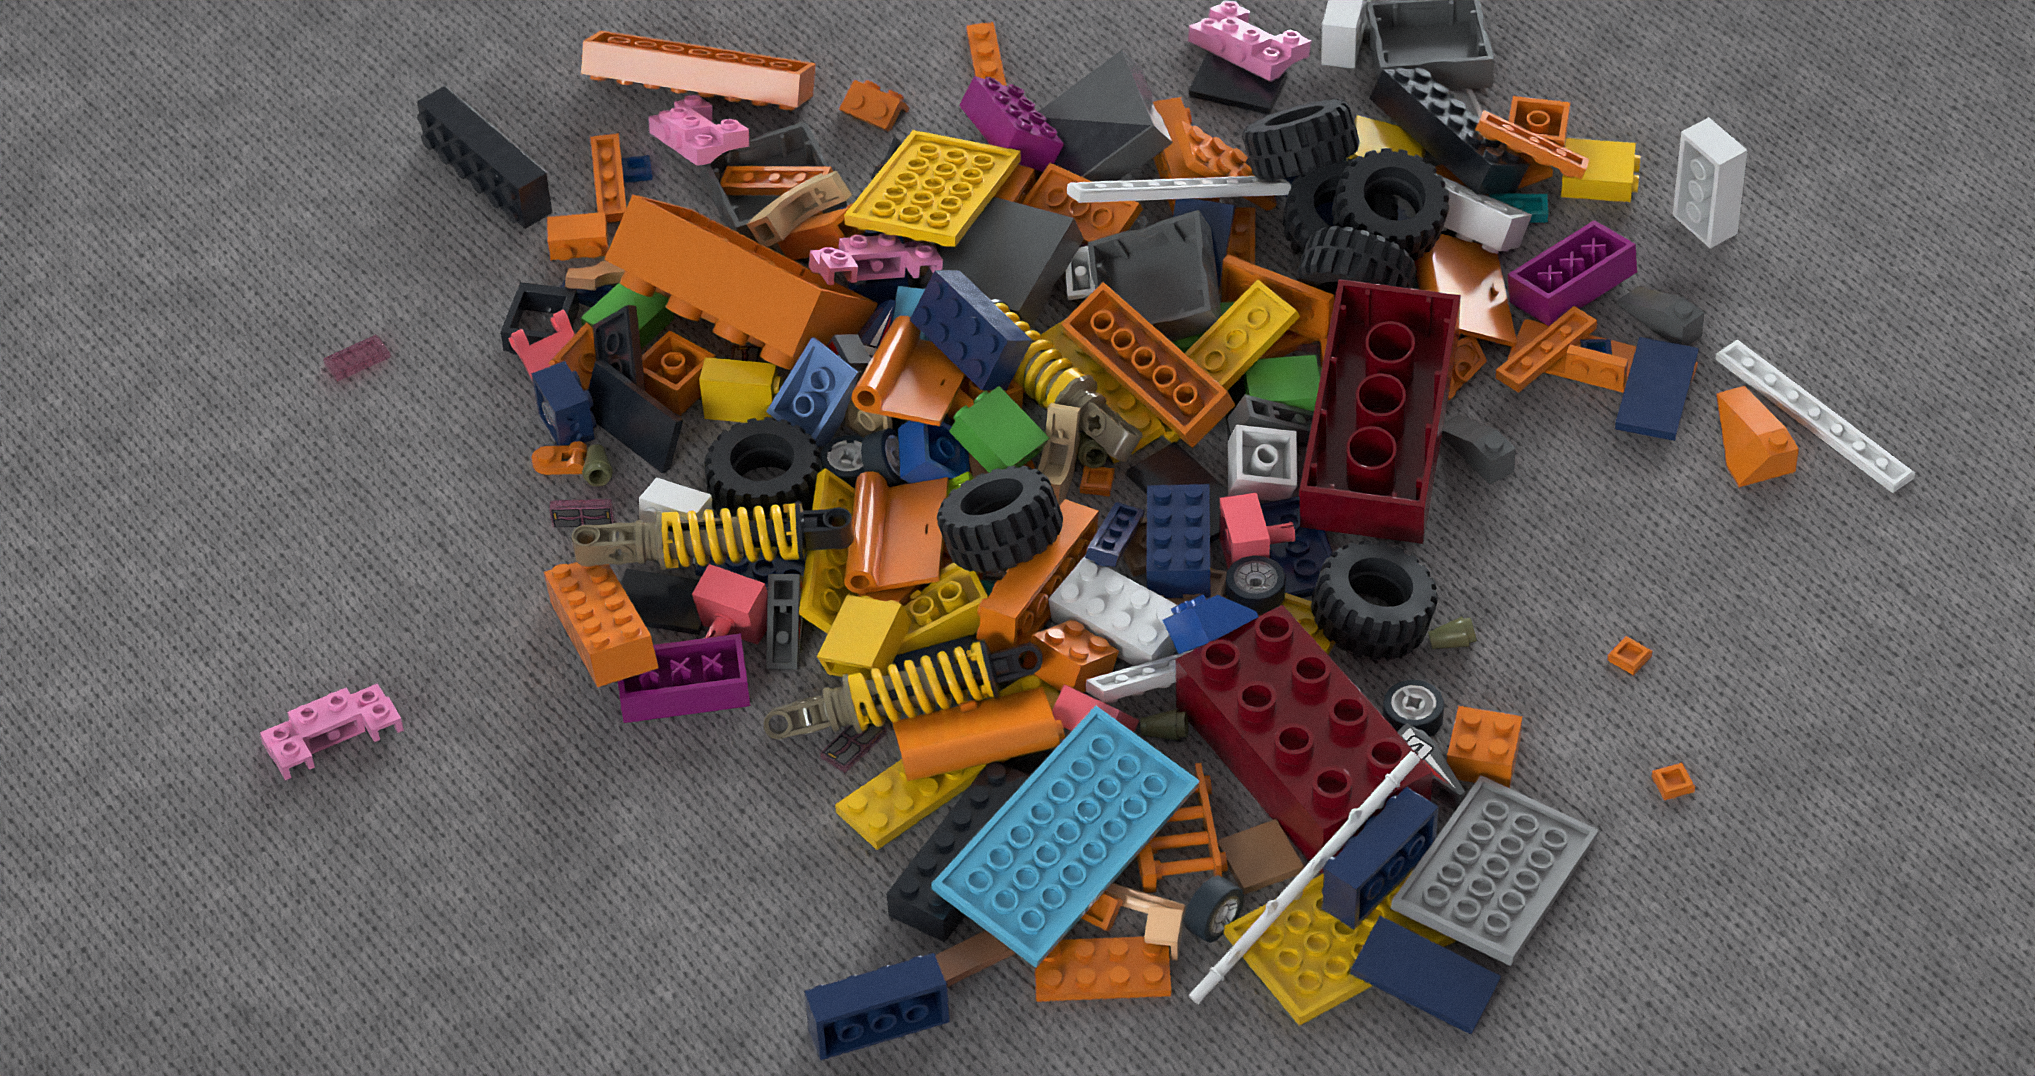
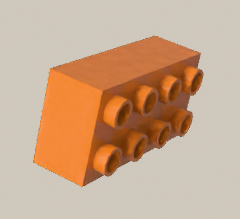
(731, 281)

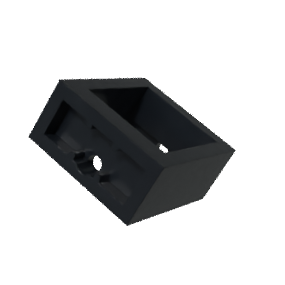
(540, 299)

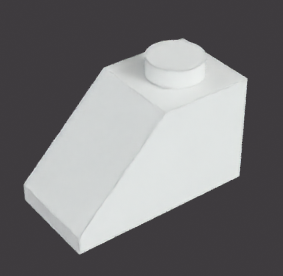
(1079, 275)

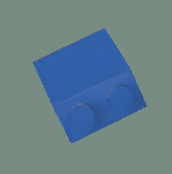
(930, 452)
(1204, 621)

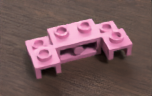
(1235, 40)
(693, 135)
(873, 258)
(328, 723)

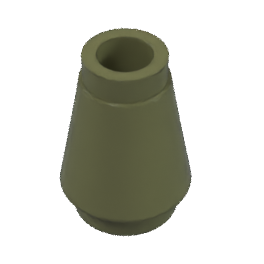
(1090, 452)
(597, 466)
(1453, 634)
(1166, 725)

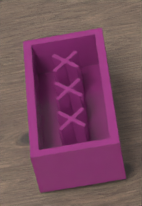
(1011, 121)
(1572, 272)
(689, 680)

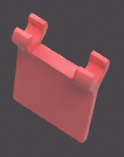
(538, 355)

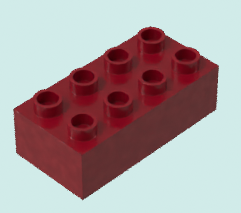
(1380, 411)
(1292, 727)

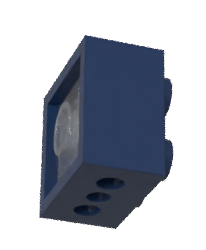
(564, 404)

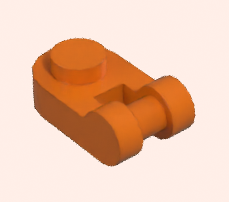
(550, 461)

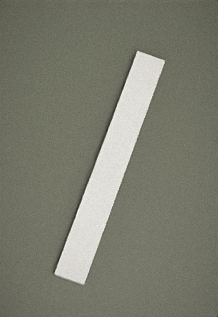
(1176, 189)
(1815, 416)

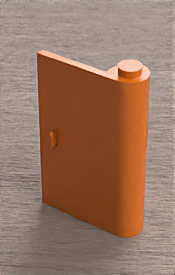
(1476, 275)
(908, 377)
(892, 535)
(977, 733)

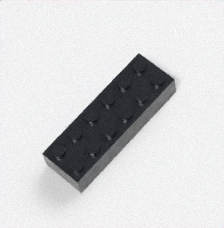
(1448, 131)
(484, 157)
(911, 895)

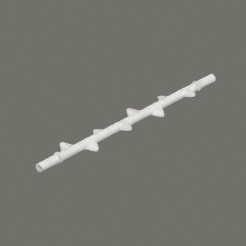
(1295, 888)

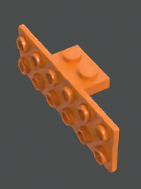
(1585, 364)

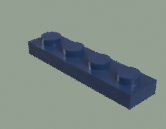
(1114, 535)

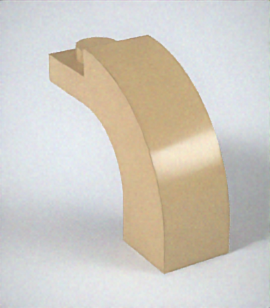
(796, 206)
(1061, 449)

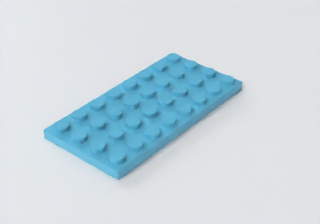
(1065, 836)

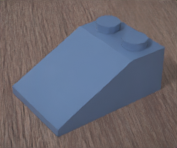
(816, 392)

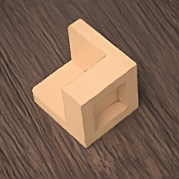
(1165, 928)

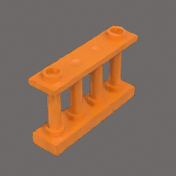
(1153, 870)

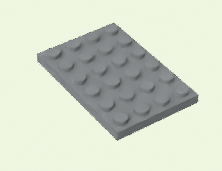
(1495, 870)

